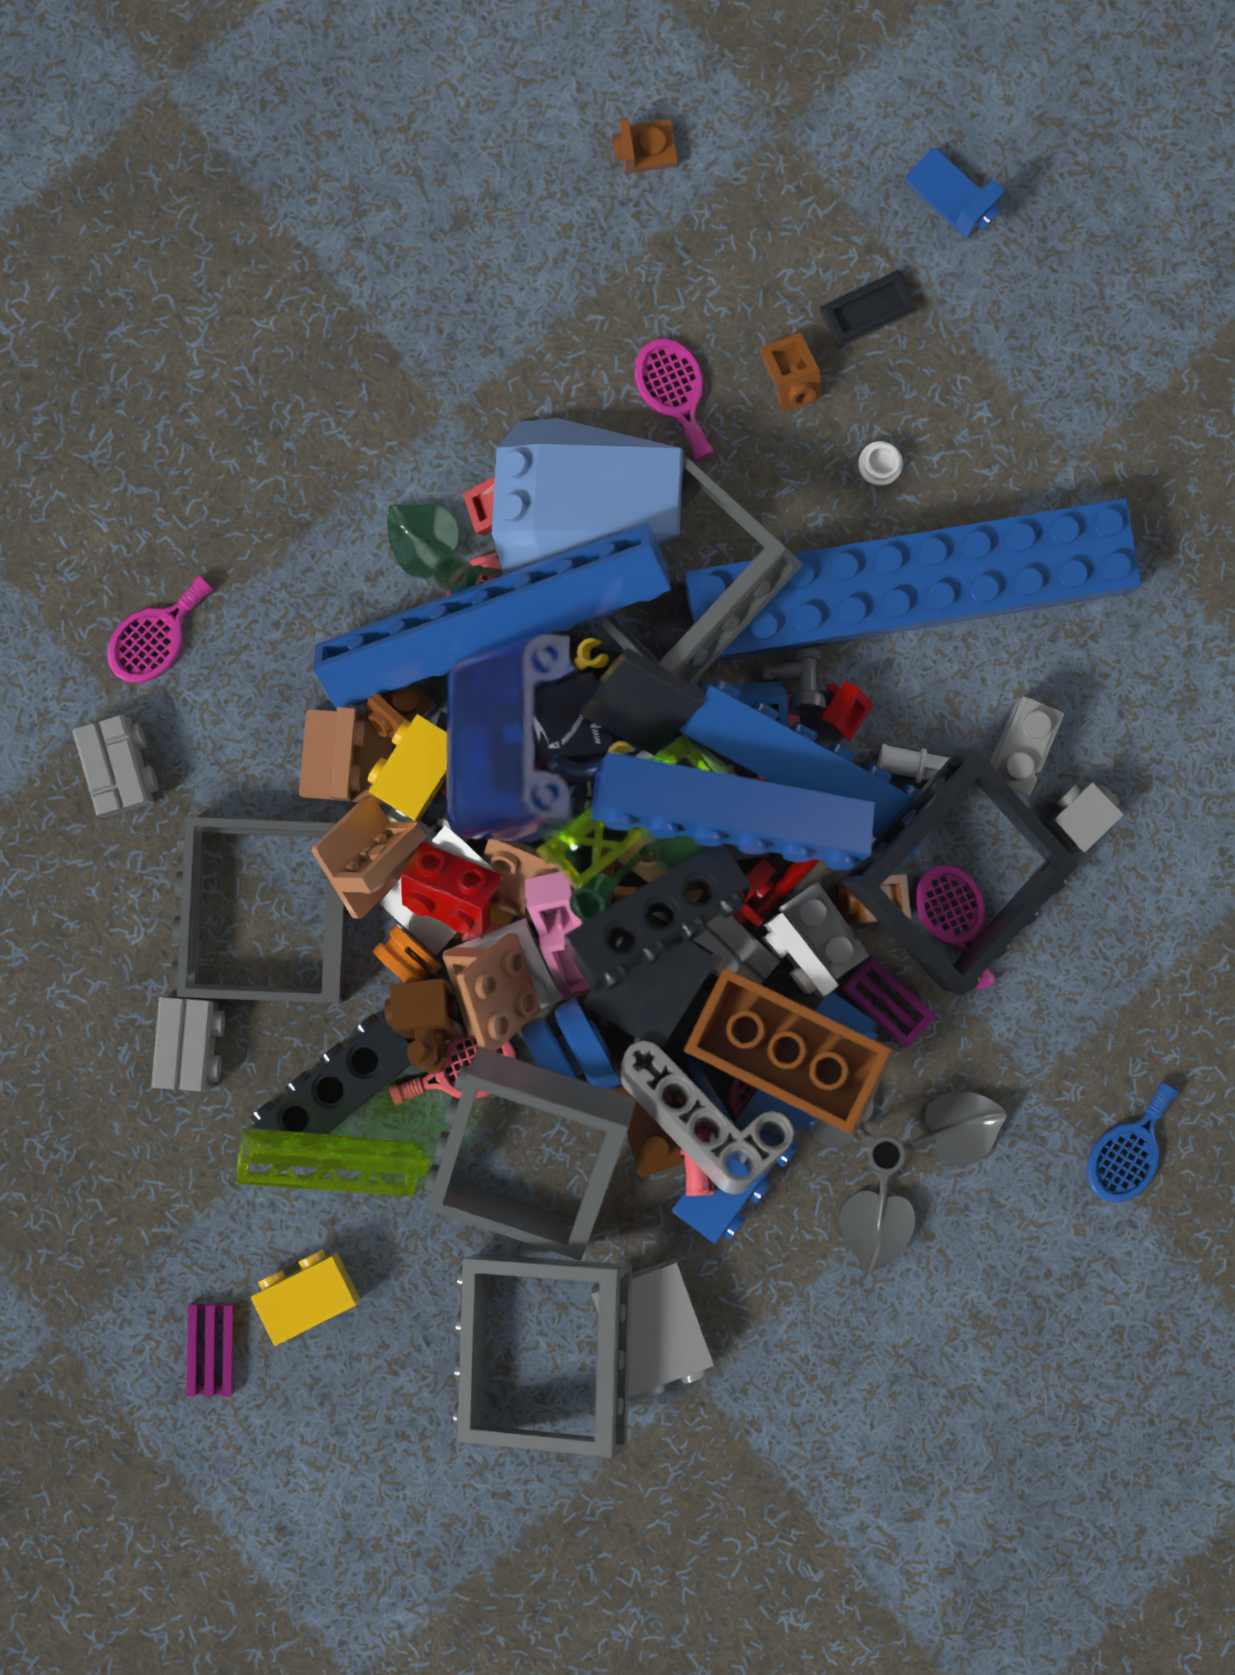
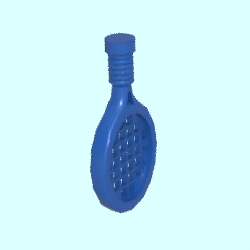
(707, 1082)
(1155, 1110)

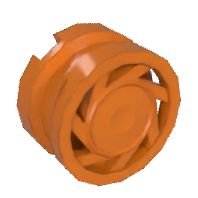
(403, 961)

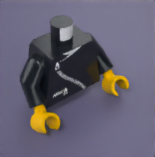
(562, 737)

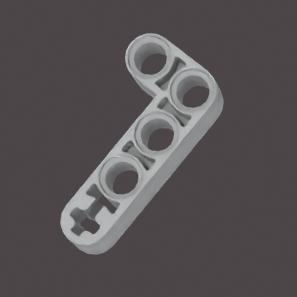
(698, 1112)

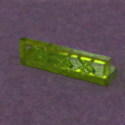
(582, 825)
(330, 1154)

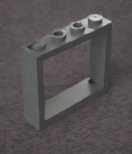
(735, 606)
(188, 925)
(548, 1093)
(612, 1354)

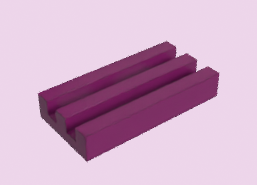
(860, 976)
(209, 1387)

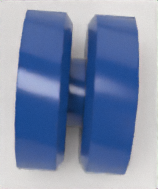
(574, 1052)

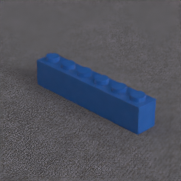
(790, 754)
(732, 811)
(720, 1214)

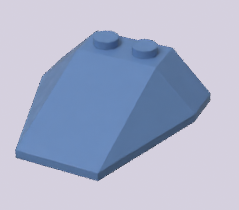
(576, 485)

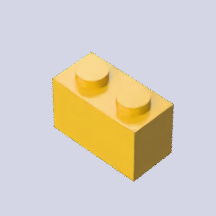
(414, 768)
(304, 1297)

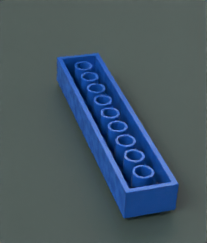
(934, 579)

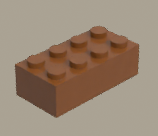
(789, 1051)

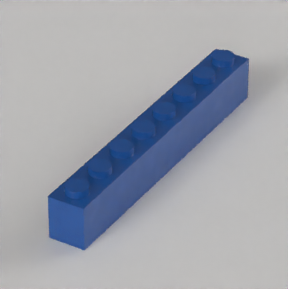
(492, 614)

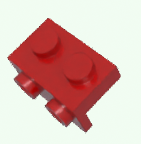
(449, 889)

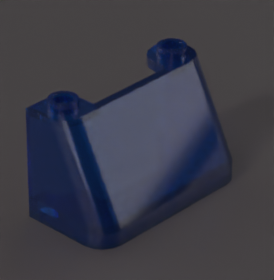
(491, 743)

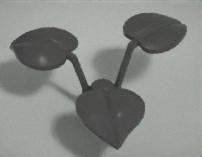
(880, 1225)

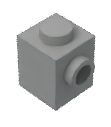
(1085, 815)

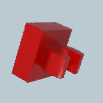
(846, 709)

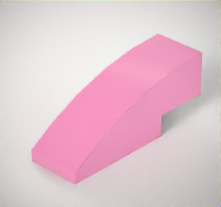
(550, 911)

